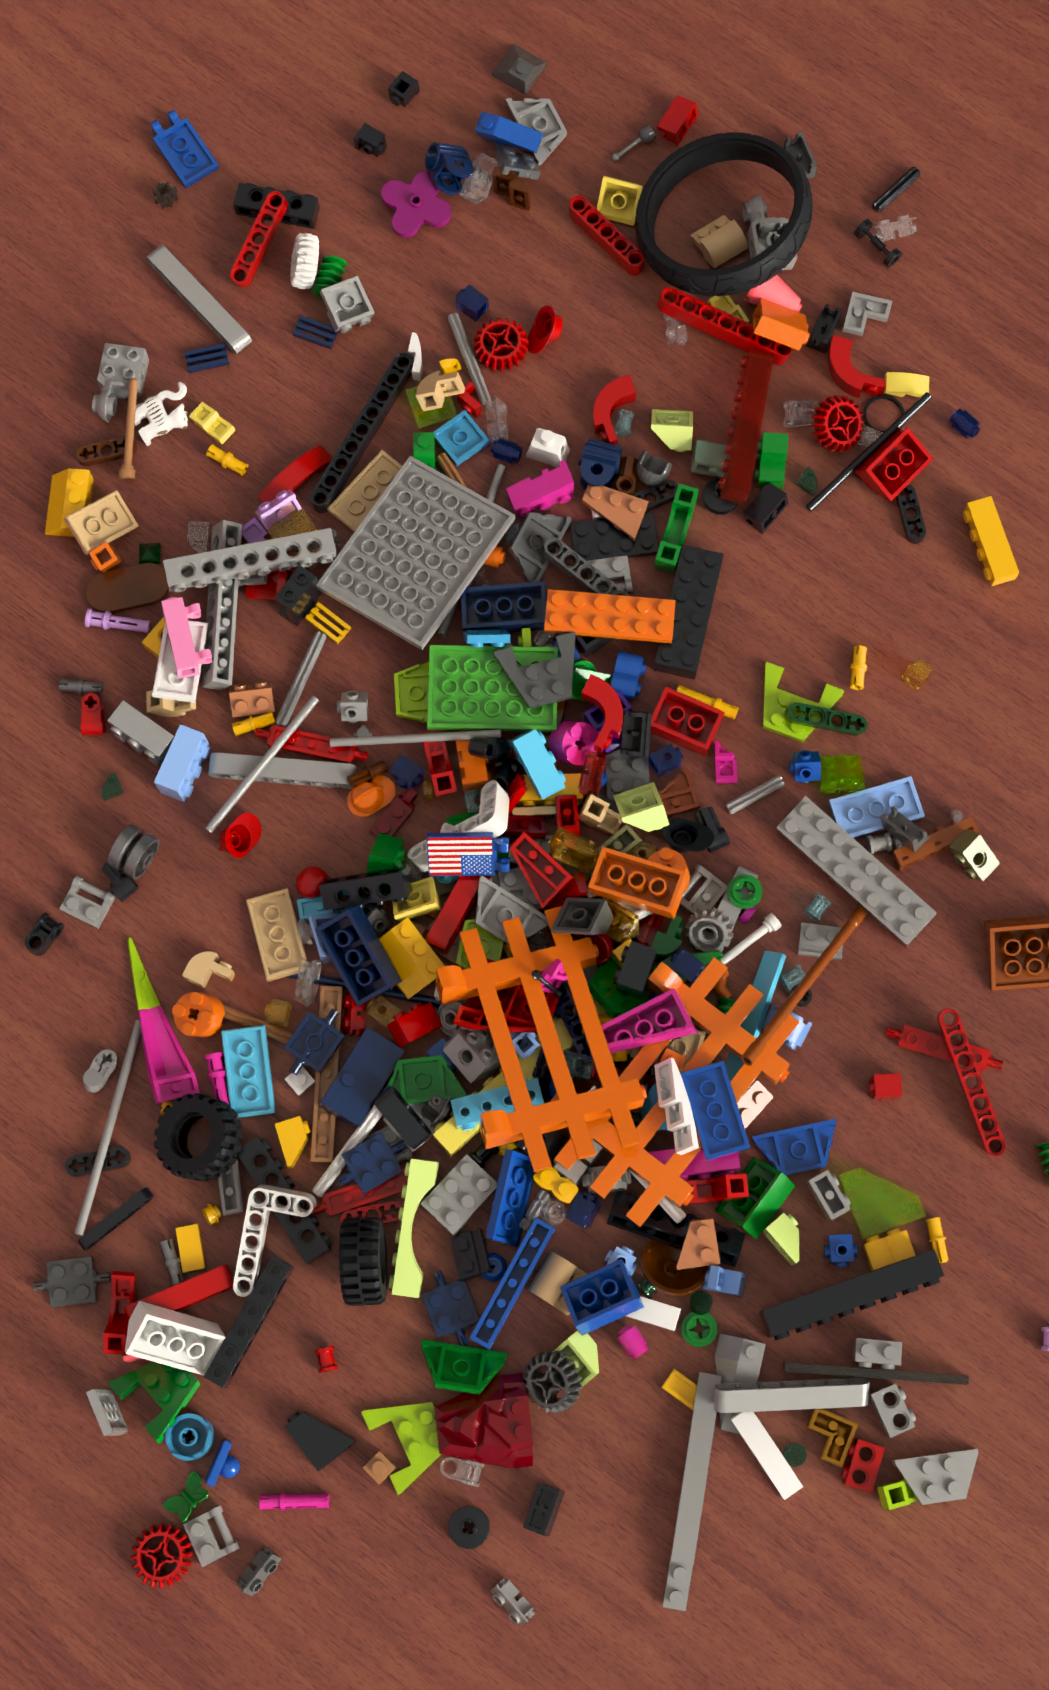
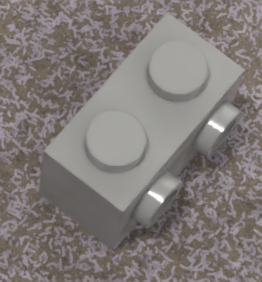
(828, 1195)
(880, 1352)

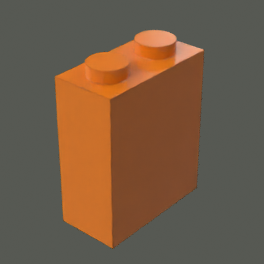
(780, 324)

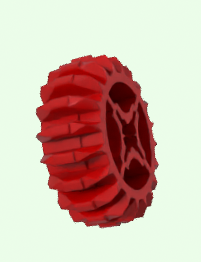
(505, 331)
(829, 414)
(165, 1545)

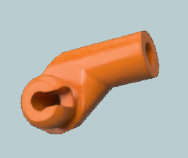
(720, 987)

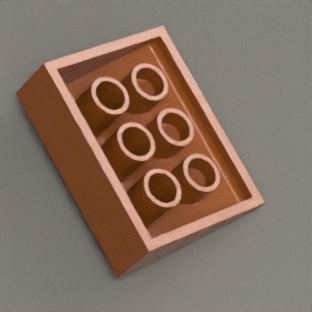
(1018, 952)

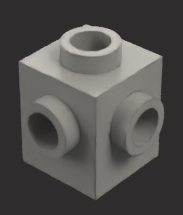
(353, 706)

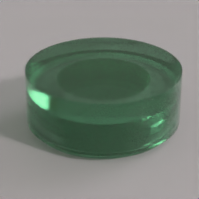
(701, 1302)
(795, 1454)

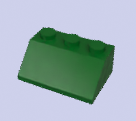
(767, 1192)

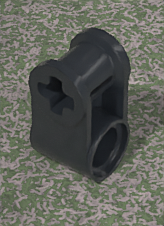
(44, 933)

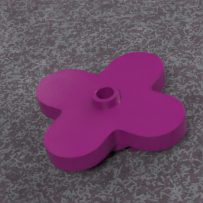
(415, 204)

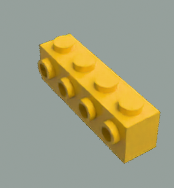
(990, 541)

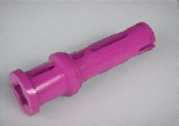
(216, 1075)

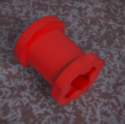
(326, 1359)

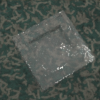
(868, 436)
(305, 932)

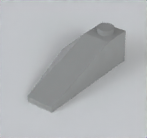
(737, 1362)

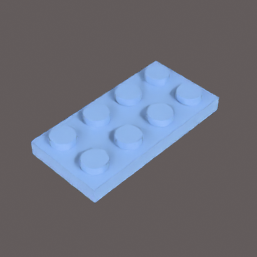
(861, 811)

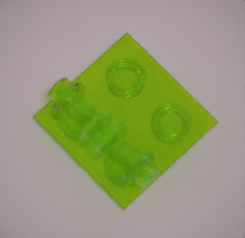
(841, 774)

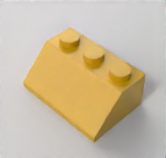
(68, 493)
(411, 957)

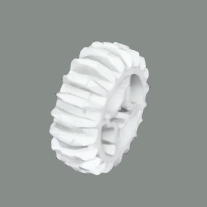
(304, 261)

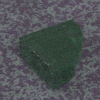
(808, 481)
(112, 787)

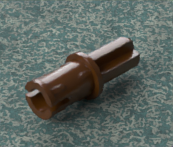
(368, 773)

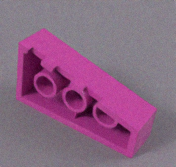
(649, 1023)
(700, 1167)

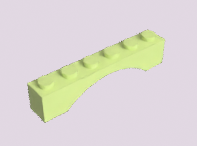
(408, 1275)

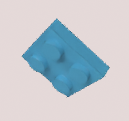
(461, 438)
(478, 637)

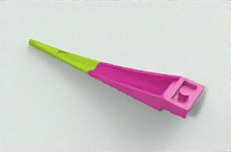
(165, 1060)

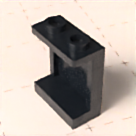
(298, 595)

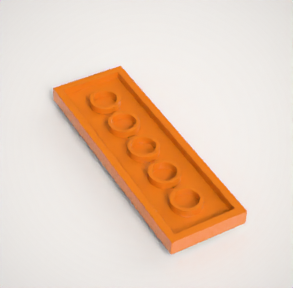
(609, 616)

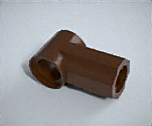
(627, 474)

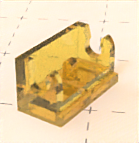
(625, 923)

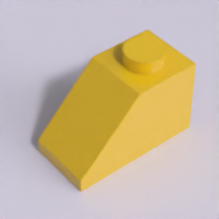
(293, 1138)

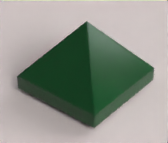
(149, 553)

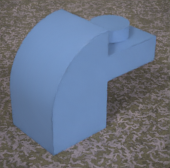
(724, 1281)

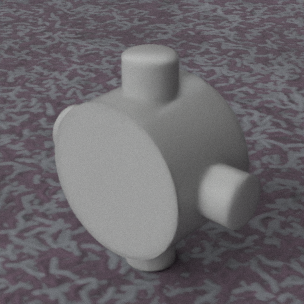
(363, 732)

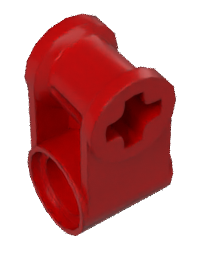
(92, 718)

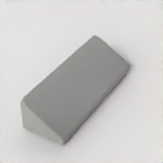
(231, 1191)

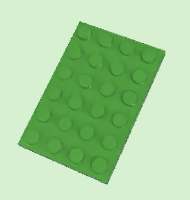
(475, 694)

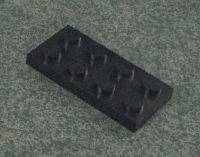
(602, 540)

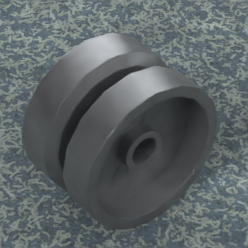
(133, 851)

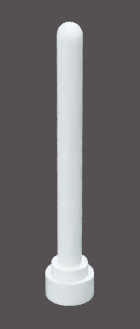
(770, 924)

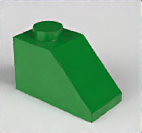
(424, 448)

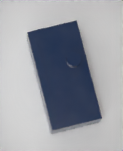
(505, 607)
(358, 955)
(361, 1078)

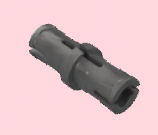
(81, 686)
(171, 1262)

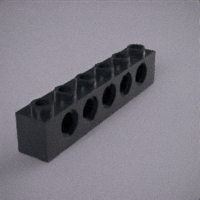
(260, 1175)
(666, 1232)
(248, 1322)

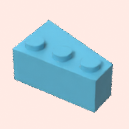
(538, 763)

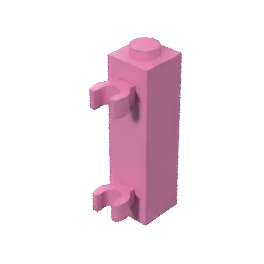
(180, 636)

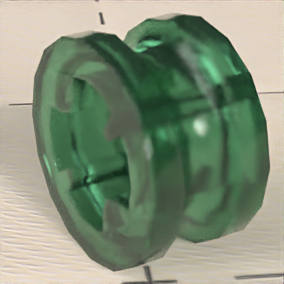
(646, 1288)

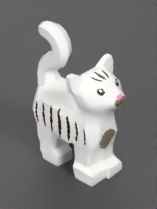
(155, 412)

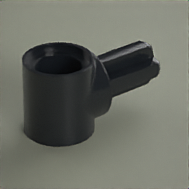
(120, 884)

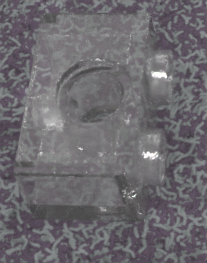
(478, 184)

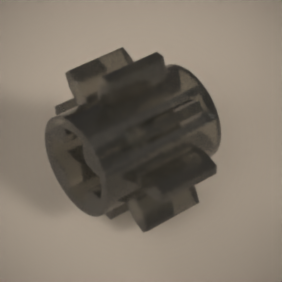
(165, 195)

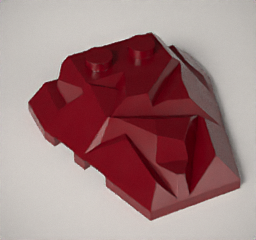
(489, 1425)

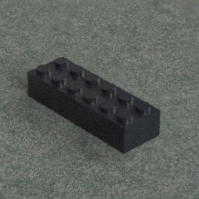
(694, 595)

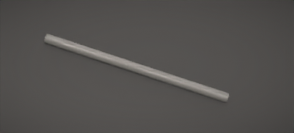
(413, 738)
(261, 764)

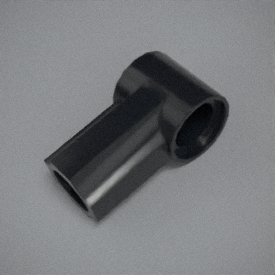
(488, 748)
(505, 771)
(708, 818)

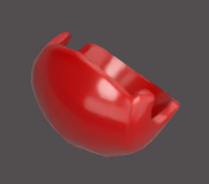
(309, 880)
(604, 945)

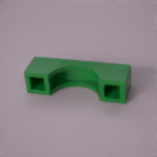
(677, 528)

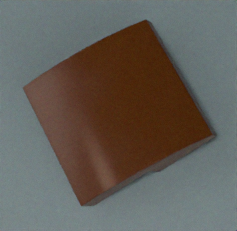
(512, 187)

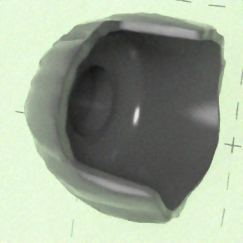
(652, 469)

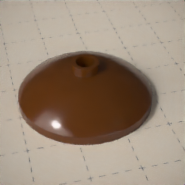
(662, 1258)

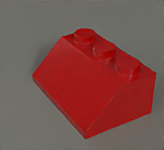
(894, 464)

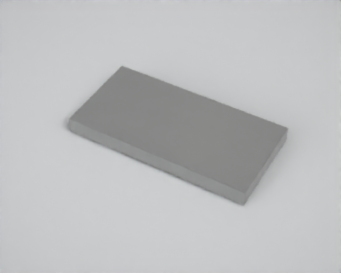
(107, 1412)

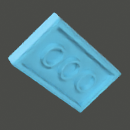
(248, 1071)

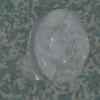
(543, 639)
(538, 940)

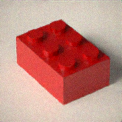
(686, 721)

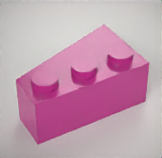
(541, 492)

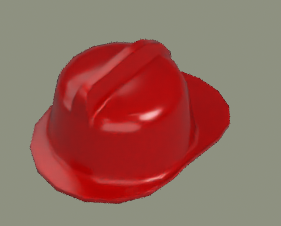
(544, 330)
(240, 835)

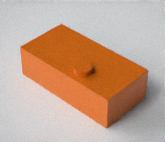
(638, 882)

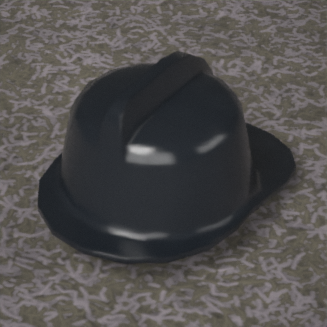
(687, 835)

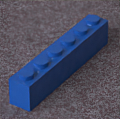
(512, 1283)

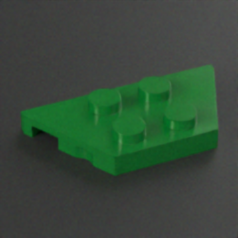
(605, 992)
(424, 1077)
(461, 1366)

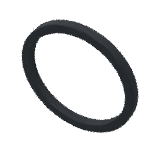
(877, 398)

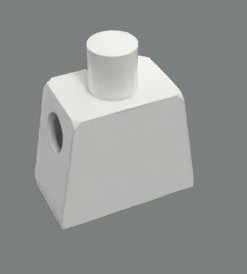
(548, 447)

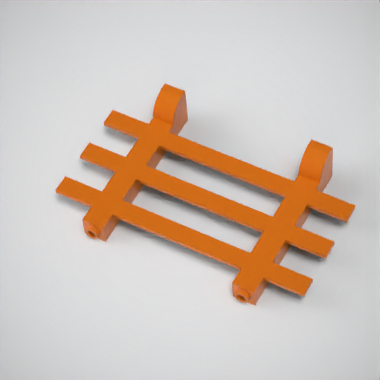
(722, 1032)
(571, 1109)

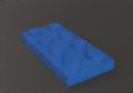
(715, 1111)
(510, 1198)

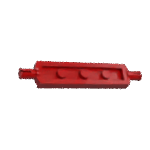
(312, 745)
(935, 1046)
(353, 1197)

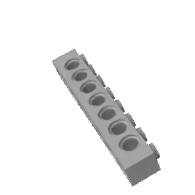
(239, 554)
(221, 613)

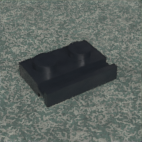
(470, 1254)

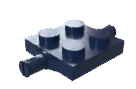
(314, 1042)
(371, 1162)
(450, 1308)

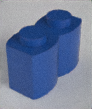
(627, 674)

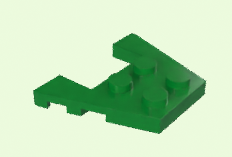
(168, 1388)

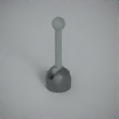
(646, 135)

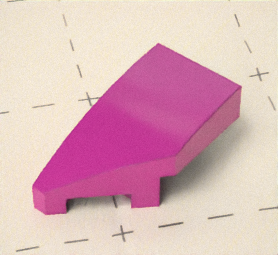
(724, 765)
(554, 975)

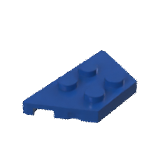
(798, 1147)

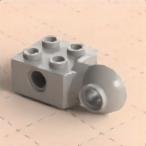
(762, 230)
(116, 369)
(468, 1049)

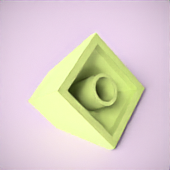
(673, 428)
(642, 808)
(784, 1237)
(584, 1353)

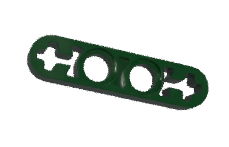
(826, 715)

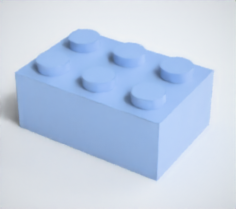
(182, 763)

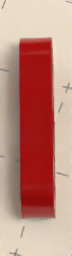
(387, 1207)

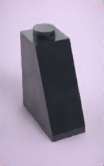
(318, 1439)

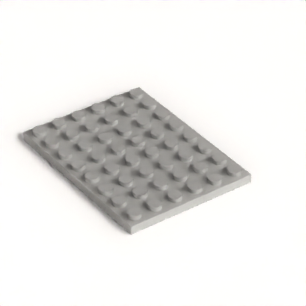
(416, 552)

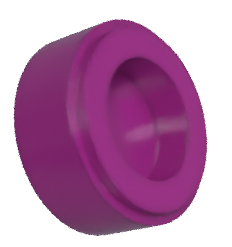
(746, 915)

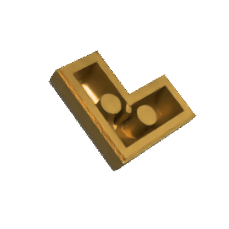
(839, 1433)

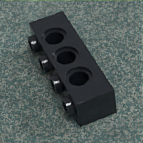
(303, 217)
(396, 878)

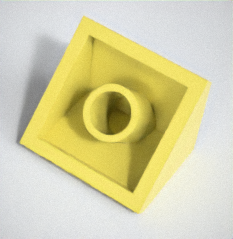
(619, 200)
(421, 901)

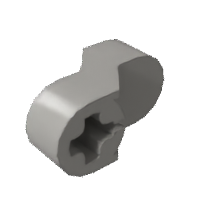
(99, 1071)

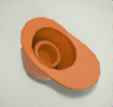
(371, 796)

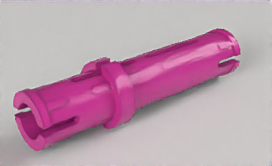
(289, 1501)

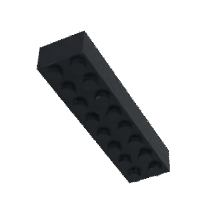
(856, 1292)

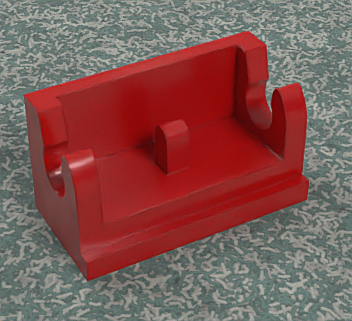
(678, 119)

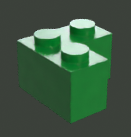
(772, 458)
(386, 854)

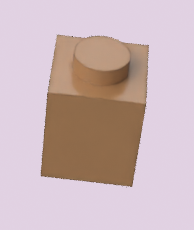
(379, 1467)

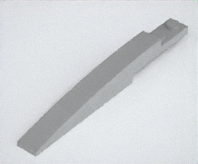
(691, 1493)

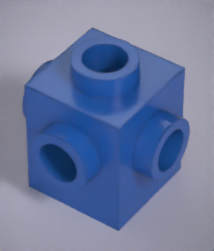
(805, 766)
(844, 1242)

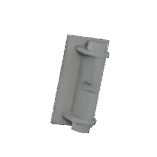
(518, 1611)

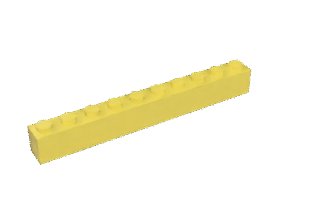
(454, 1139)

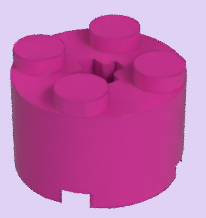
(572, 741)

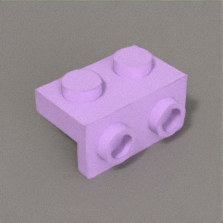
(277, 509)

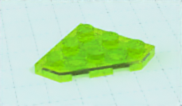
(878, 1202)

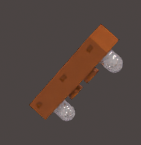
(938, 842)

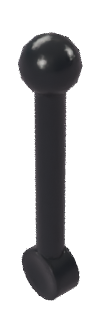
(537, 975)

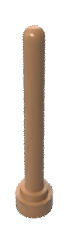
(126, 470)

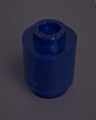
(965, 423)
(506, 450)

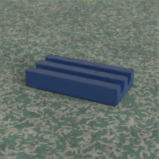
(304, 320)
(206, 354)

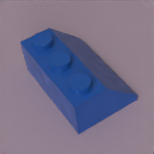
(601, 1297)

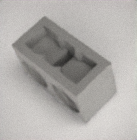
(886, 1413)

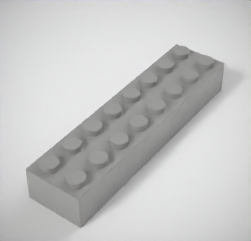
(856, 871)

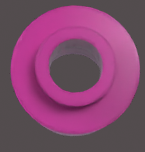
(632, 1341)

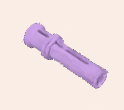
(107, 618)

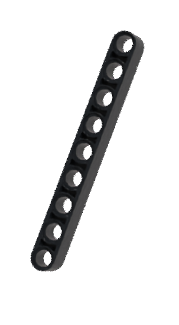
(358, 441)

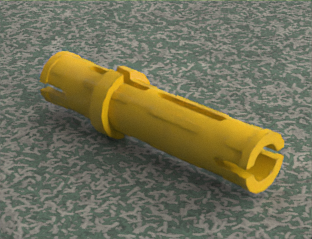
(730, 710)

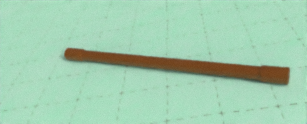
(757, 1046)

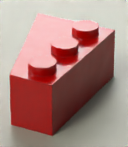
(540, 870)

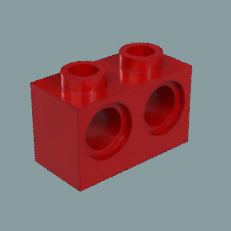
(869, 1467)

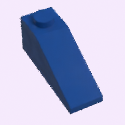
(508, 133)

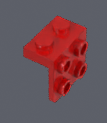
(269, 591)

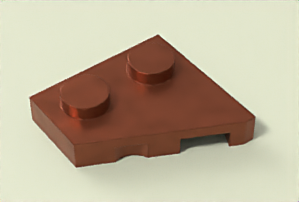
(679, 795)

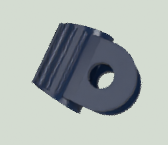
(441, 163)
(599, 459)

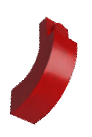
(846, 375)
(613, 395)
(607, 700)
(439, 766)
(719, 1189)
(122, 1294)

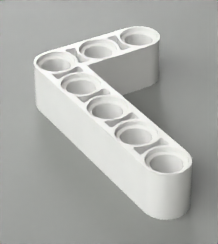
(491, 818)
(259, 1229)

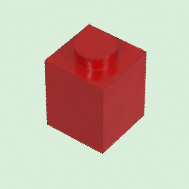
(885, 1086)

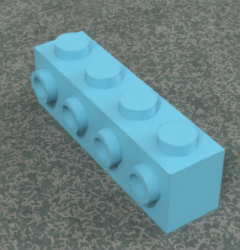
(469, 1108)

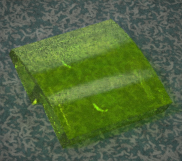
(429, 417)

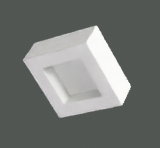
(301, 1082)

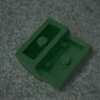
(668, 943)

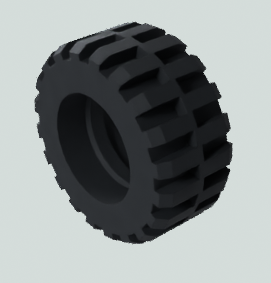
(173, 1137)
(363, 1261)

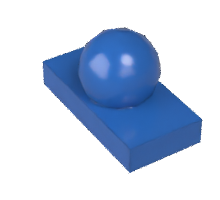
(222, 1464)

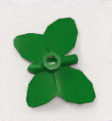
(183, 1504)

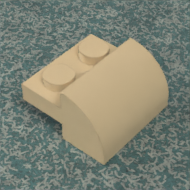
(720, 240)
(550, 1277)

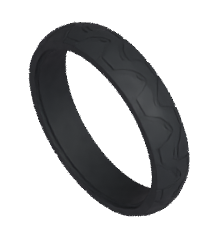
(700, 154)

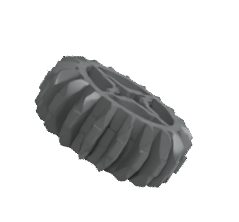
(558, 1376)

